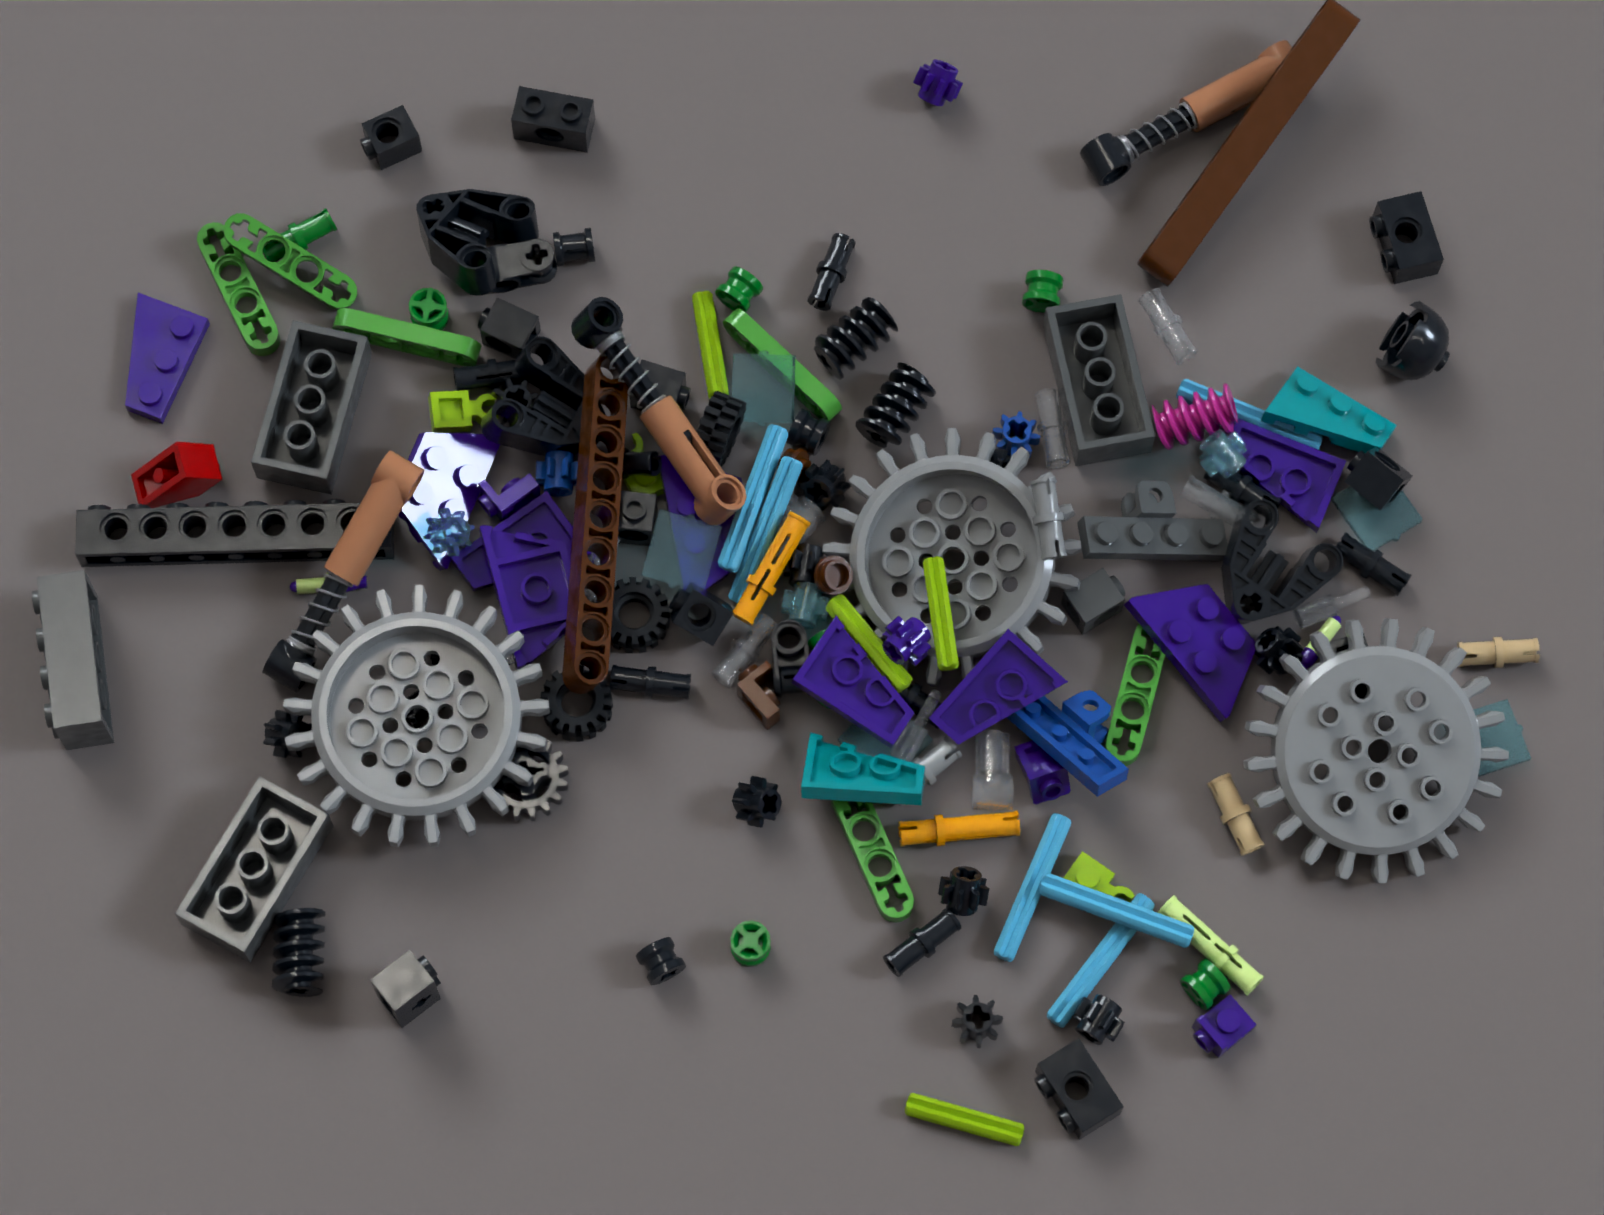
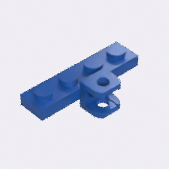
(1074, 738)

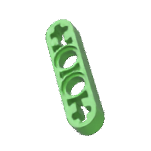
(293, 257)
(235, 290)
(409, 337)
(807, 387)
(1134, 691)
(876, 847)

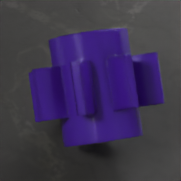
(938, 82)
(906, 641)

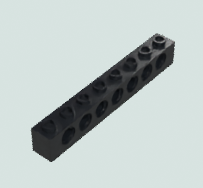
(96, 524)

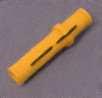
(748, 609)
(958, 828)

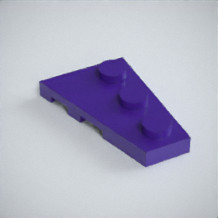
(160, 355)
(1290, 471)
(538, 518)
(852, 686)
(996, 688)

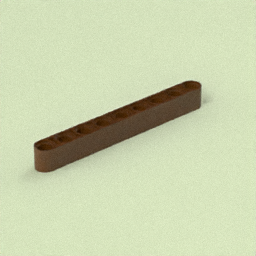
(1248, 142)
(587, 536)

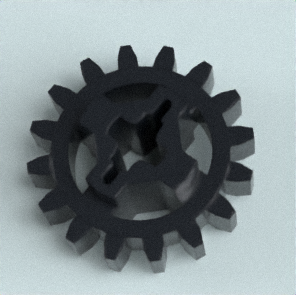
(542, 775)

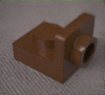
(759, 701)

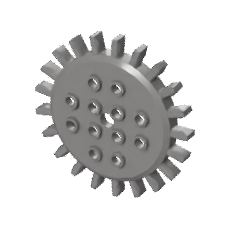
(952, 487)
(400, 648)
(1304, 740)

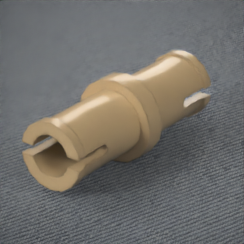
(1500, 652)
(1235, 814)

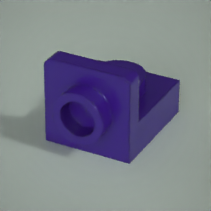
(512, 498)
(1044, 775)
(1222, 1026)

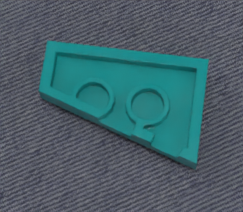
(1322, 409)
(848, 775)

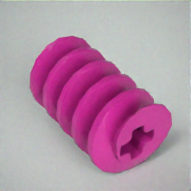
(1195, 417)

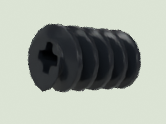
(853, 335)
(895, 405)
(296, 952)

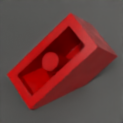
(177, 474)

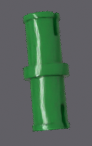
(301, 234)

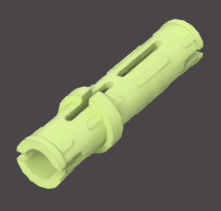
(1214, 948)

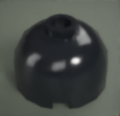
(1415, 344)

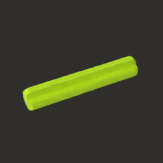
(710, 343)
(940, 613)
(869, 641)
(964, 1119)

